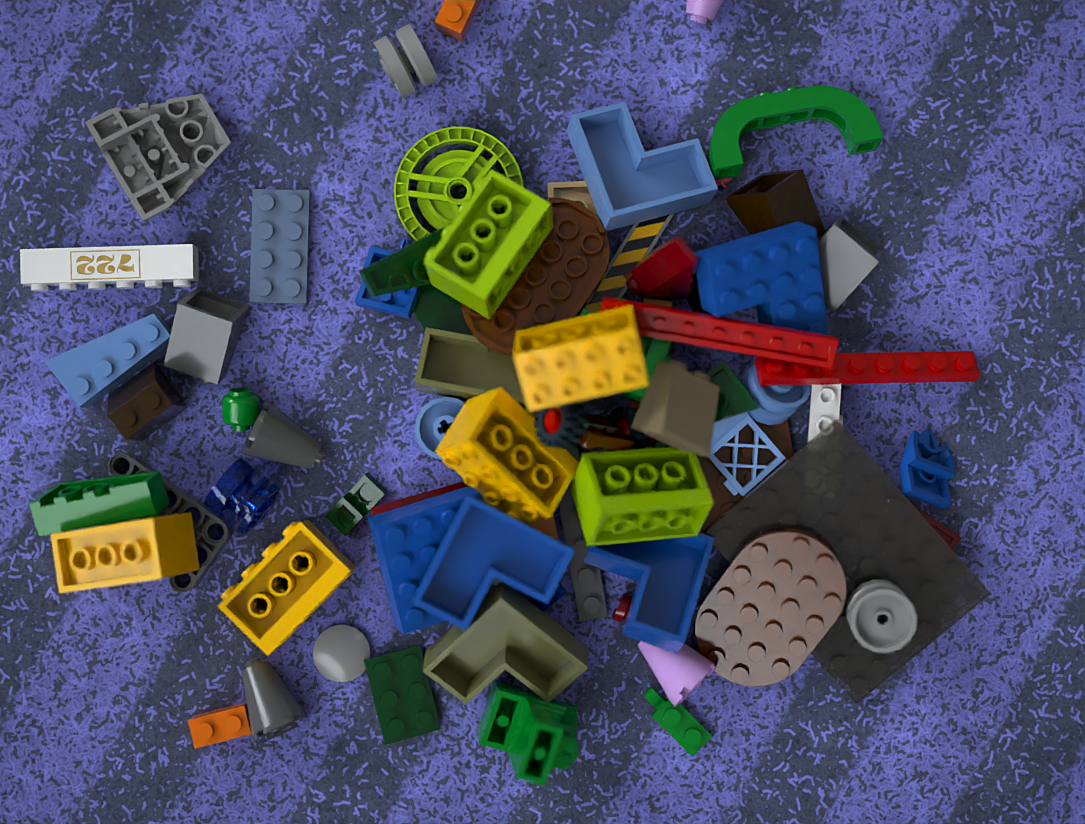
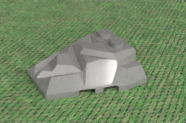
(159, 149)

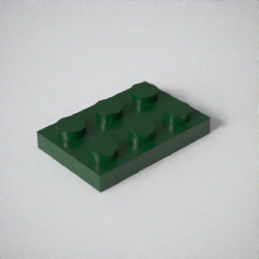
(401, 694)

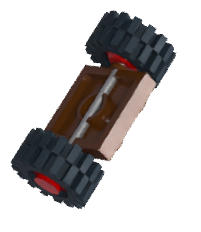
(569, 423)

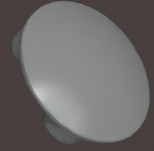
(341, 653)

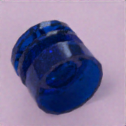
(237, 493)

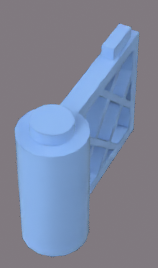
(722, 433)

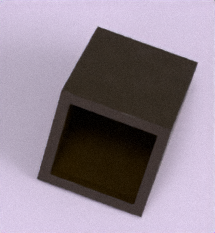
(775, 201)
(144, 404)

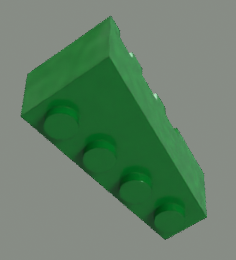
(99, 502)

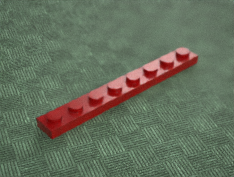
(730, 334)
(872, 369)

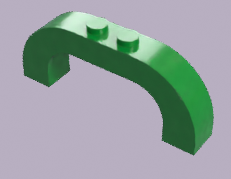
(790, 106)

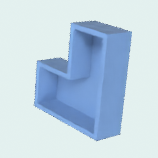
(634, 183)

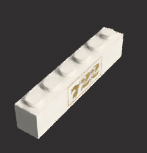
(109, 266)

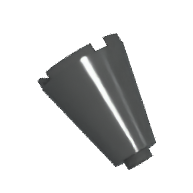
(282, 440)
(269, 701)

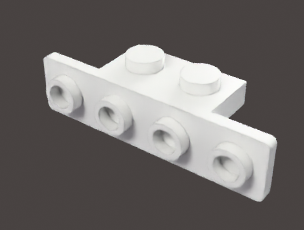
(823, 408)

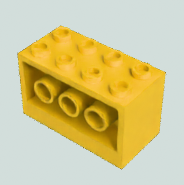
(580, 358)
(503, 459)
(125, 552)
(289, 605)

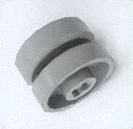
(405, 61)
(882, 633)

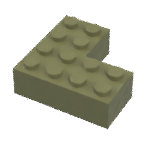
(464, 368)
(507, 636)

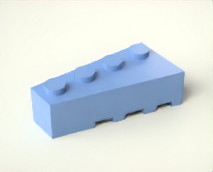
(107, 361)

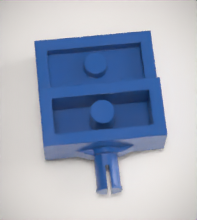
(396, 303)

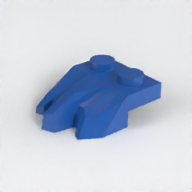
(927, 470)

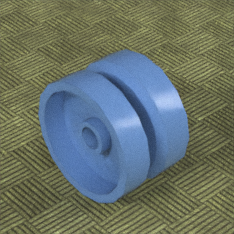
(775, 402)
(432, 420)

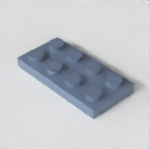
(279, 246)

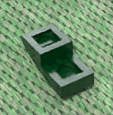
(356, 504)

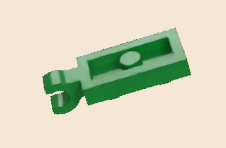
(678, 722)

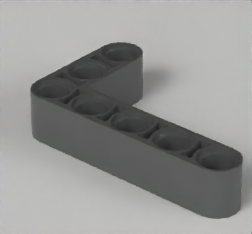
(184, 504)

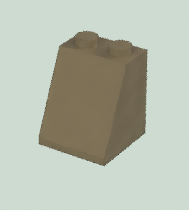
(679, 408)

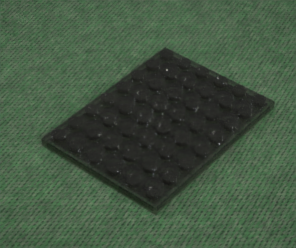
(875, 532)

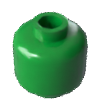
(240, 408)

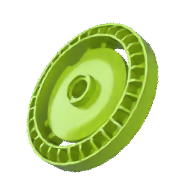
(445, 173)

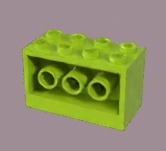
(489, 243)
(640, 495)

